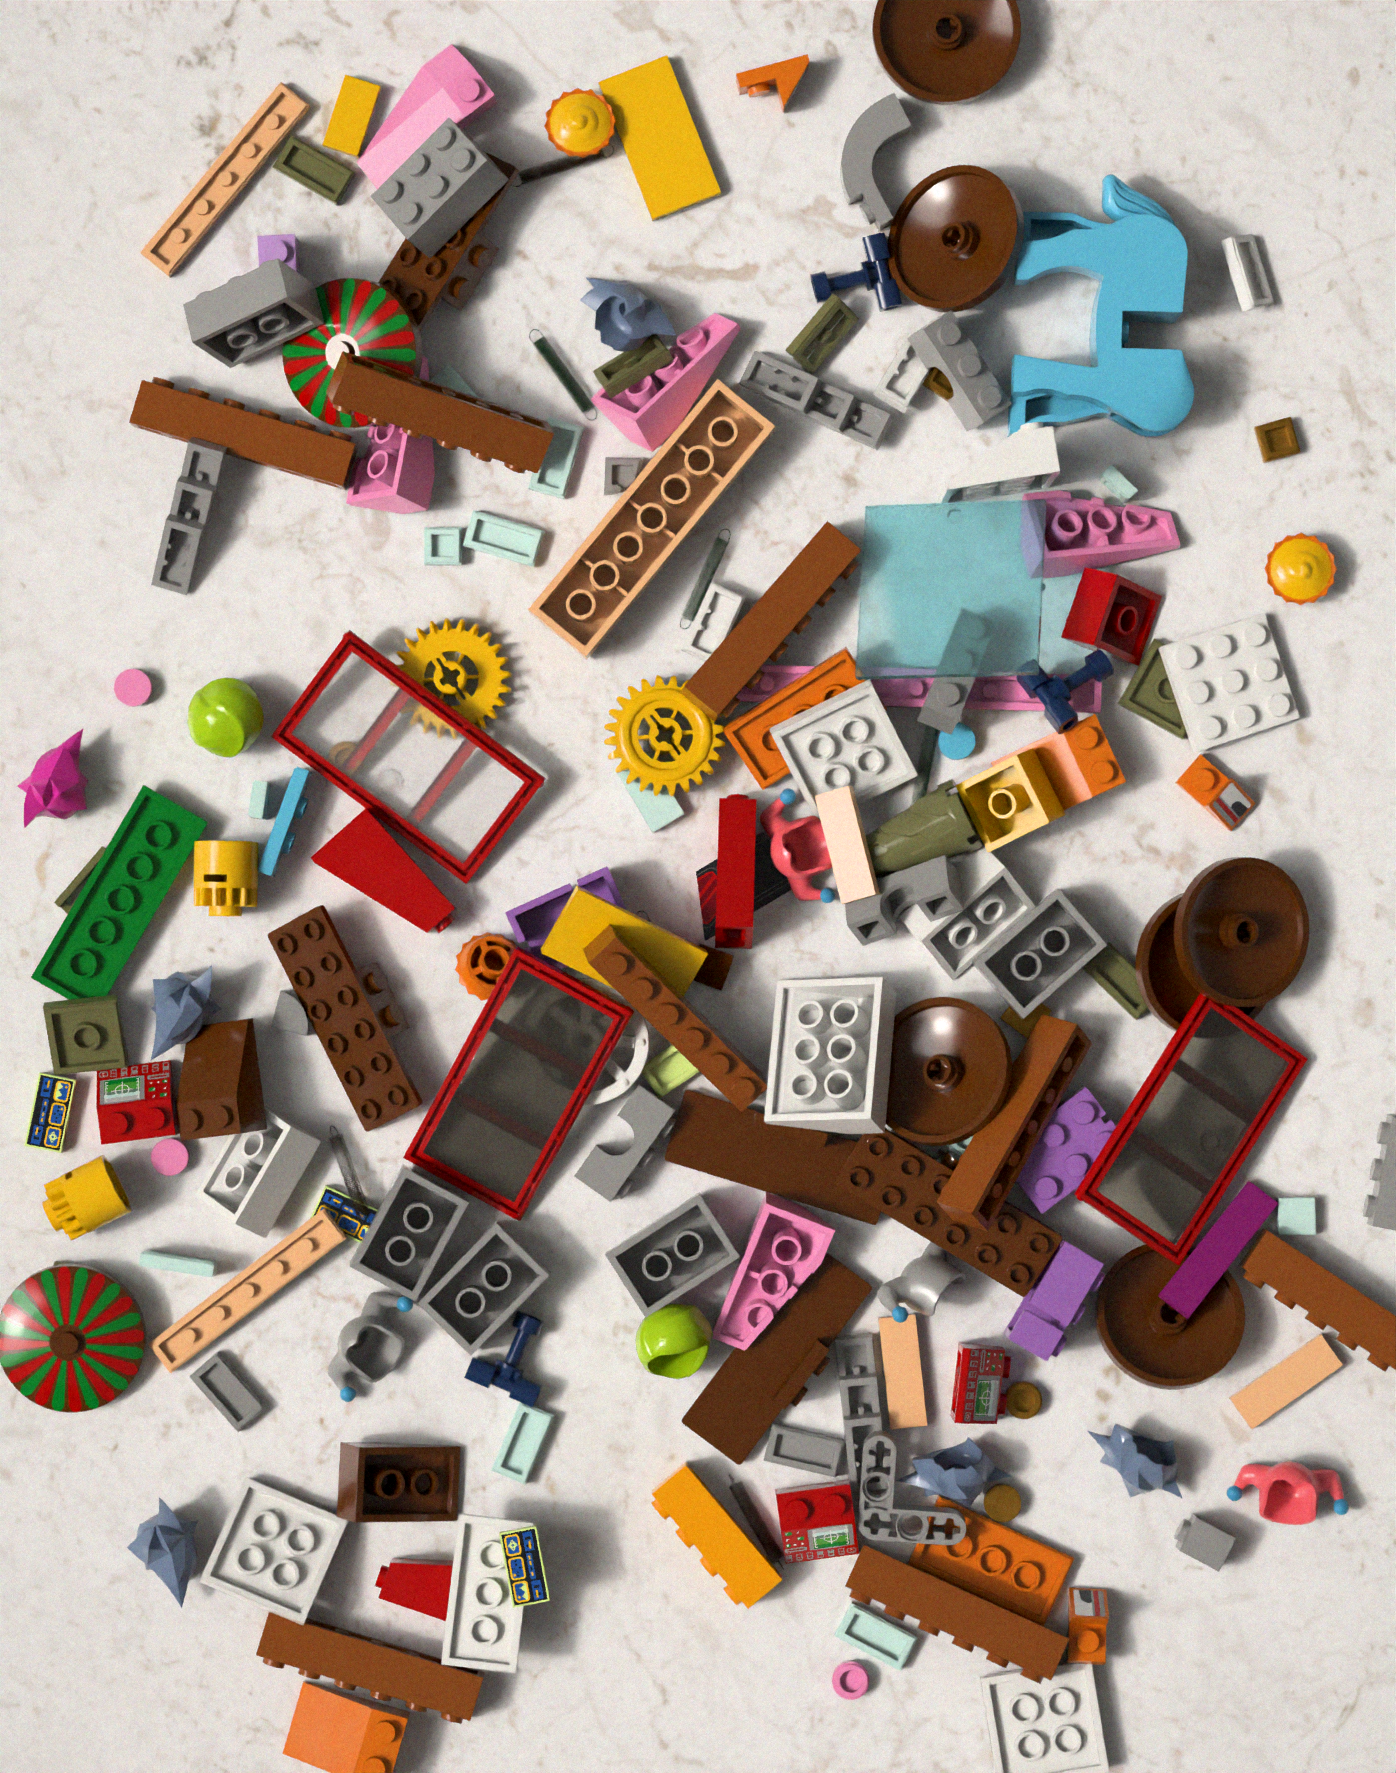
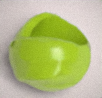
(225, 717)
(674, 1341)

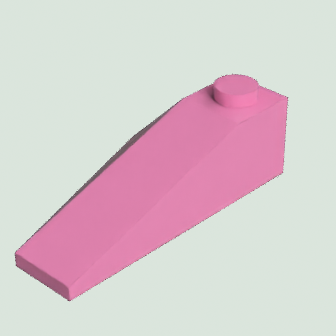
(440, 90)
(659, 402)
(395, 469)
(1098, 533)
(776, 1260)

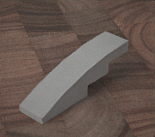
(816, 400)
(189, 516)
(859, 1404)

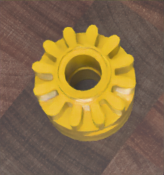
(225, 876)
(85, 1198)

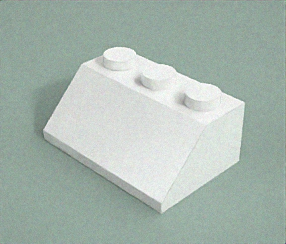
(991, 908)
(258, 1173)

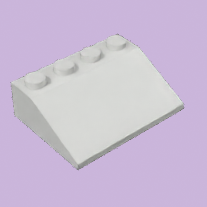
(1014, 466)
(831, 1054)

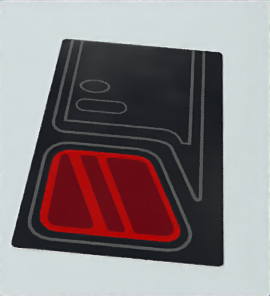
(768, 884)

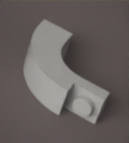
(869, 134)

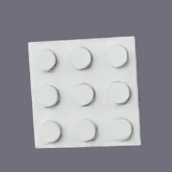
(1229, 682)
(844, 745)
(274, 1551)
(1045, 1724)

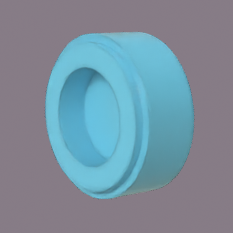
(958, 744)

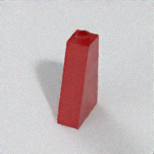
(381, 869)
(735, 872)
(417, 1585)

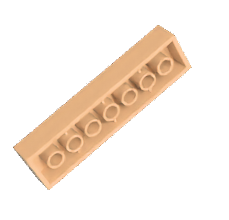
(652, 519)

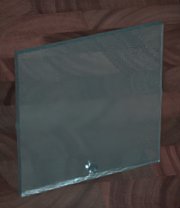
(951, 590)

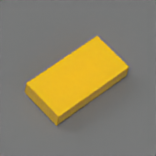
(351, 116)

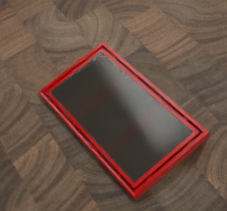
(518, 1083)
(1190, 1127)

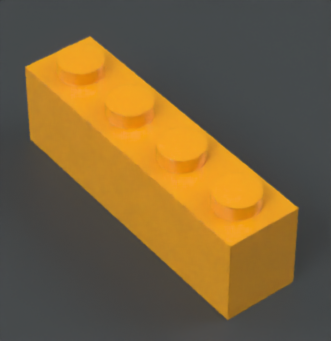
(716, 1535)

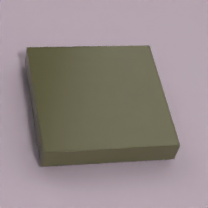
(1151, 694)
(86, 1034)

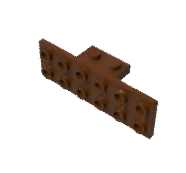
(454, 268)
(351, 1016)
(767, 1157)
(906, 1187)
(772, 1371)

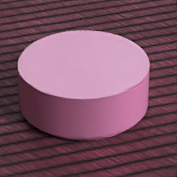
(133, 687)
(170, 1156)
(850, 1680)

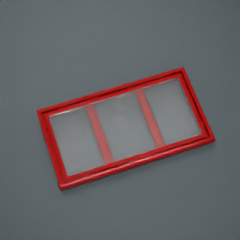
(408, 757)

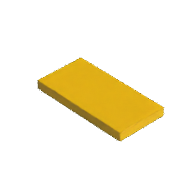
(660, 138)
(589, 915)

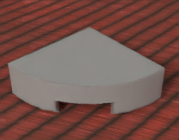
(620, 473)
(290, 1015)

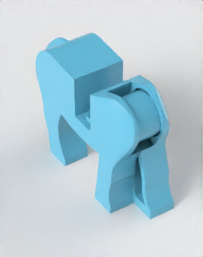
(1140, 280)

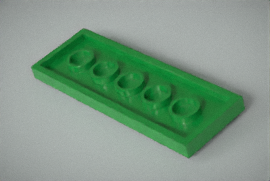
(120, 897)

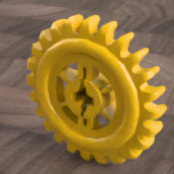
(468, 644)
(649, 770)

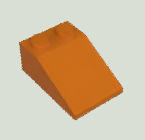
(1076, 762)
(345, 1732)

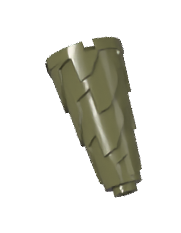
(924, 831)

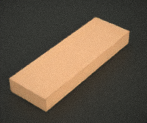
(847, 844)
(902, 1372)
(1285, 1381)

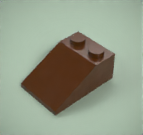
(221, 1082)
(398, 1482)

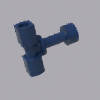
(873, 274)
(1055, 692)
(506, 1373)

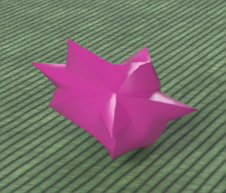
(56, 783)

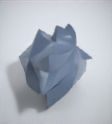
(625, 314)
(181, 1008)
(1140, 1460)
(954, 1472)
(168, 1549)

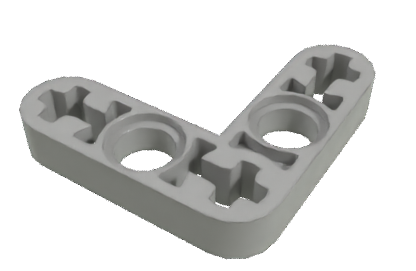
(883, 1503)

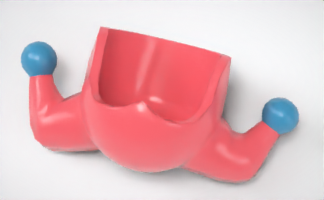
(797, 849)
(1289, 1491)

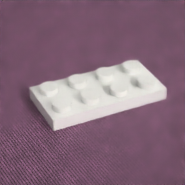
(480, 1618)

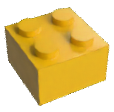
(1010, 800)

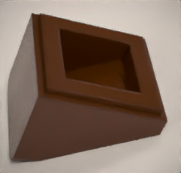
(714, 968)

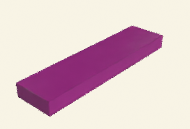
(1218, 1249)

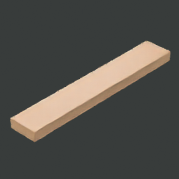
(225, 179)
(247, 1290)

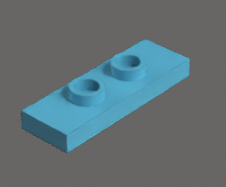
(281, 837)

